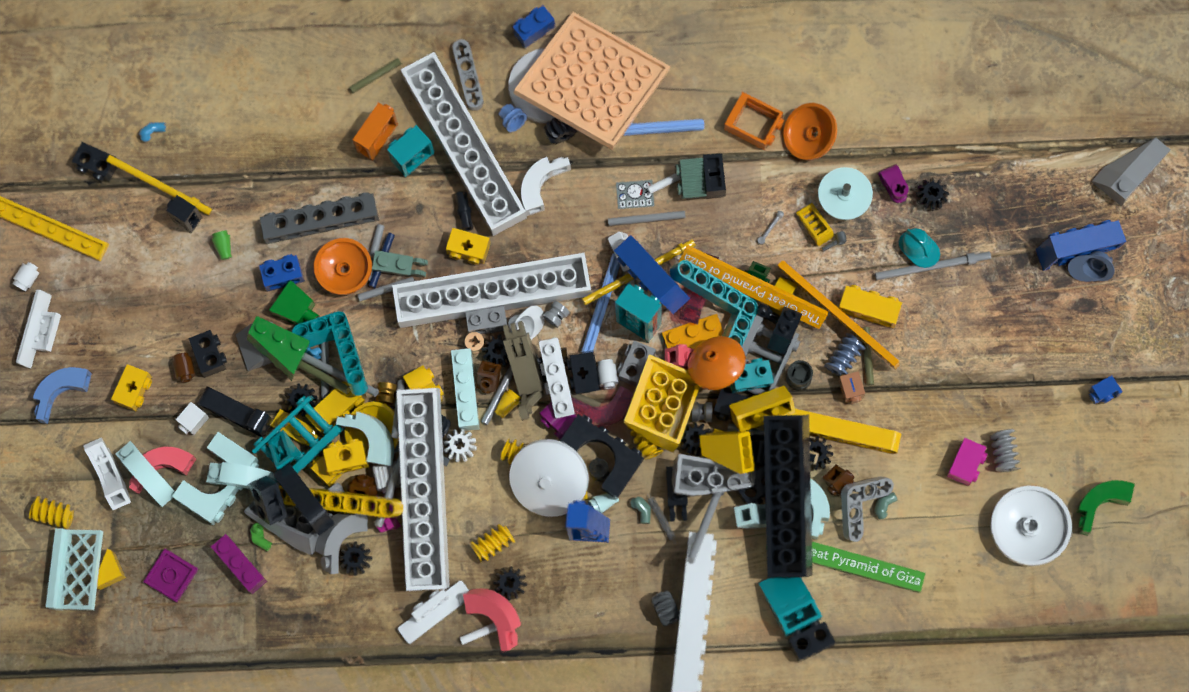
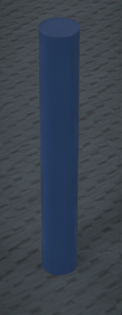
(386, 248)

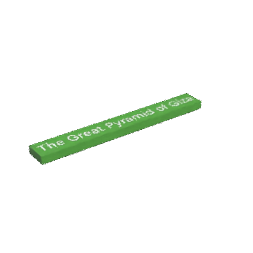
(867, 567)

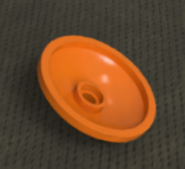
(801, 127)
(341, 254)
(719, 370)

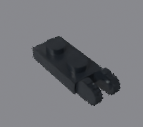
(675, 499)

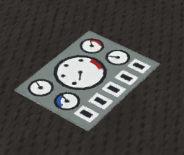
(634, 194)

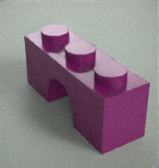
(239, 564)

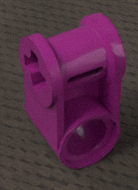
(893, 180)

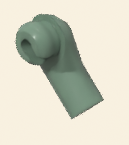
(882, 505)
(643, 507)

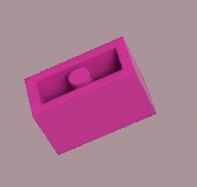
(967, 461)

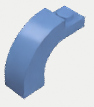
(56, 383)

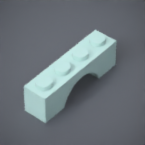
(465, 389)

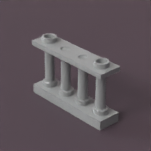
(750, 346)

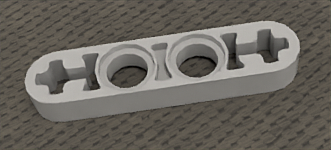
(469, 74)

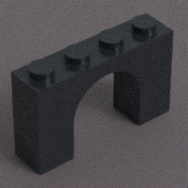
(626, 459)

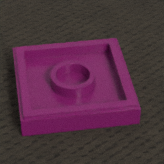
(171, 575)

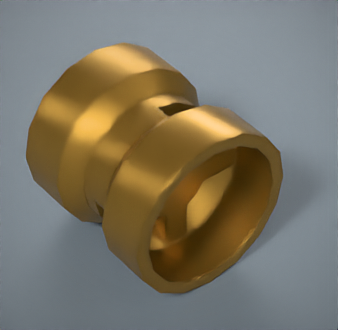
(386, 393)

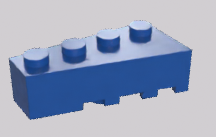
(1064, 247)
(651, 274)
(586, 523)

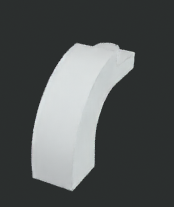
(534, 180)
(108, 473)

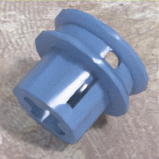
(512, 118)

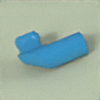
(150, 128)

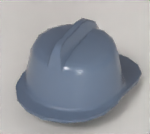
(1092, 267)

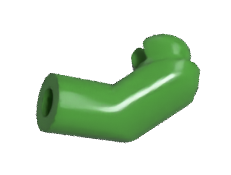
(258, 537)

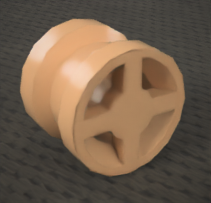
(478, 343)

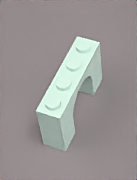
(213, 505)

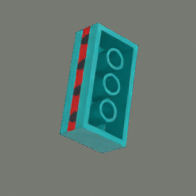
(638, 312)

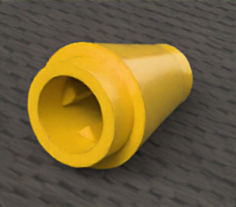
(507, 403)

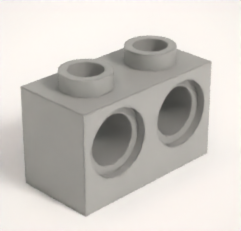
(486, 320)
(634, 363)

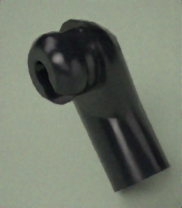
(766, 312)

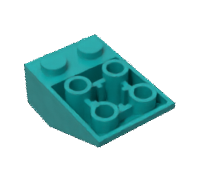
(790, 603)

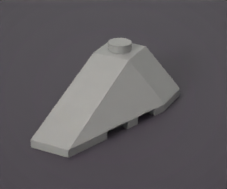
(1127, 173)
(703, 476)
(292, 529)

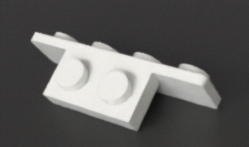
(39, 330)
(556, 377)
(433, 611)

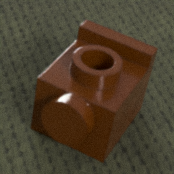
(486, 380)

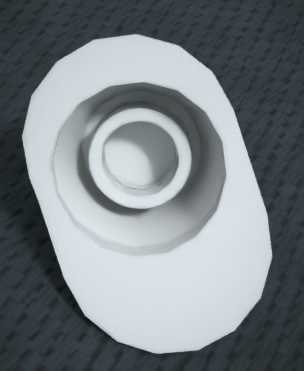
(532, 320)

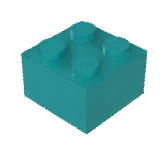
(410, 150)

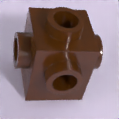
(836, 479)
(363, 485)

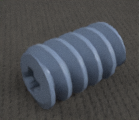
(844, 355)

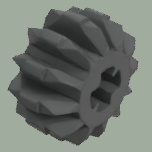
(665, 608)

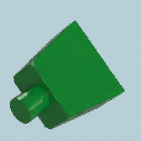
(293, 305)

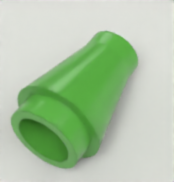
(222, 244)

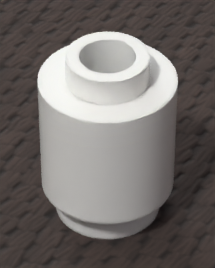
(25, 276)
(607, 374)

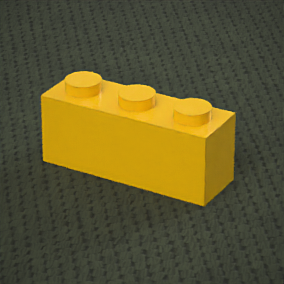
(870, 306)
(336, 405)
(751, 411)

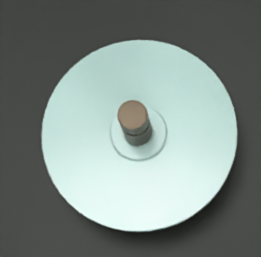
(845, 193)

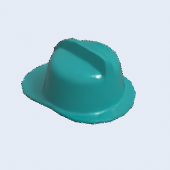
(919, 248)

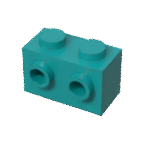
(754, 376)

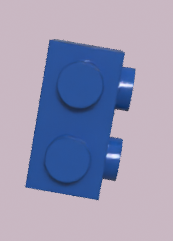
(533, 26)
(279, 272)

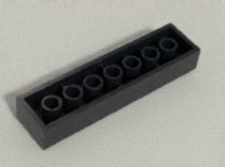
(788, 496)

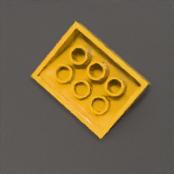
(662, 403)

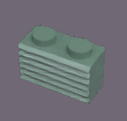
(691, 178)

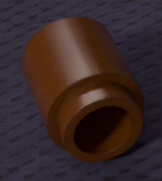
(183, 367)

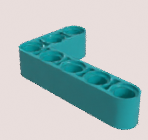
(720, 298)
(337, 328)

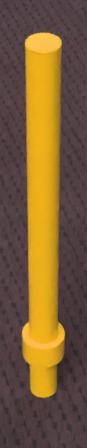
(158, 184)

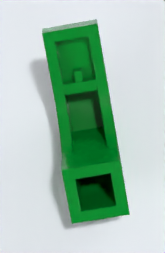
(1110, 491)

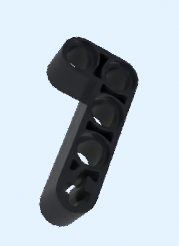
(235, 412)
(304, 499)

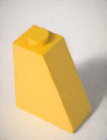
(729, 450)

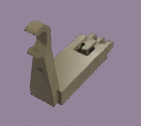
(524, 367)

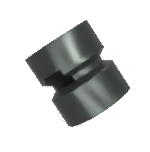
(799, 375)

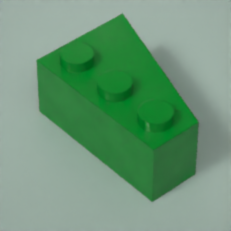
(278, 345)

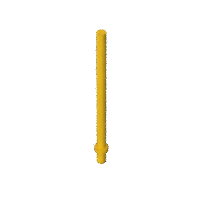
(627, 278)

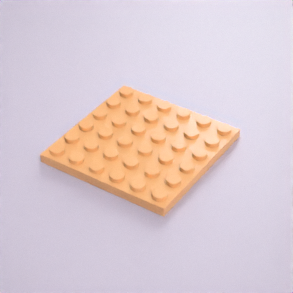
(592, 80)

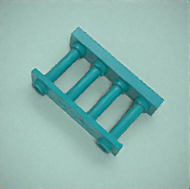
(316, 445)

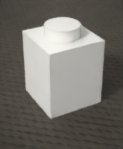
(191, 419)

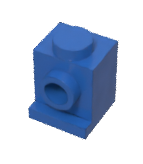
(1105, 390)

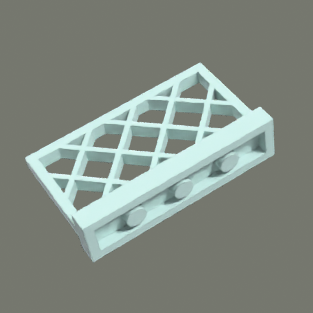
(61, 569)

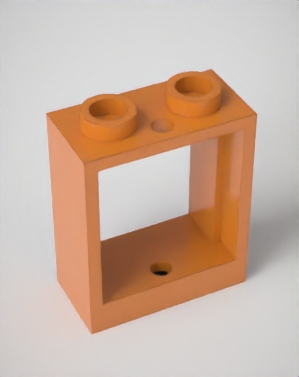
(760, 106)
(375, 131)

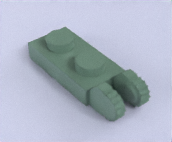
(397, 264)

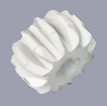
(467, 442)

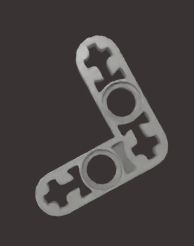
(855, 501)

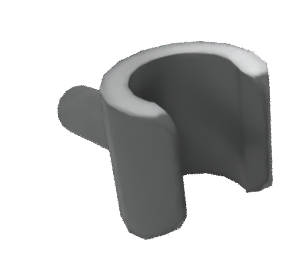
(840, 240)

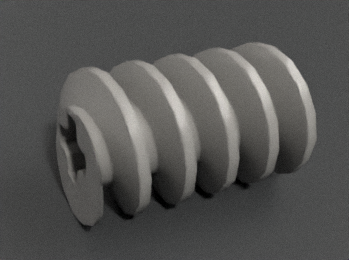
(1004, 451)

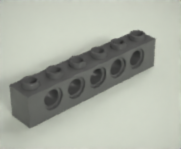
(329, 222)

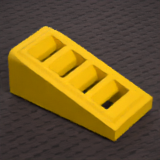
(820, 235)

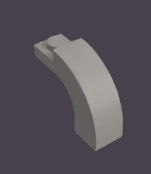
(330, 541)

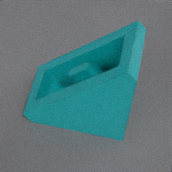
(283, 449)

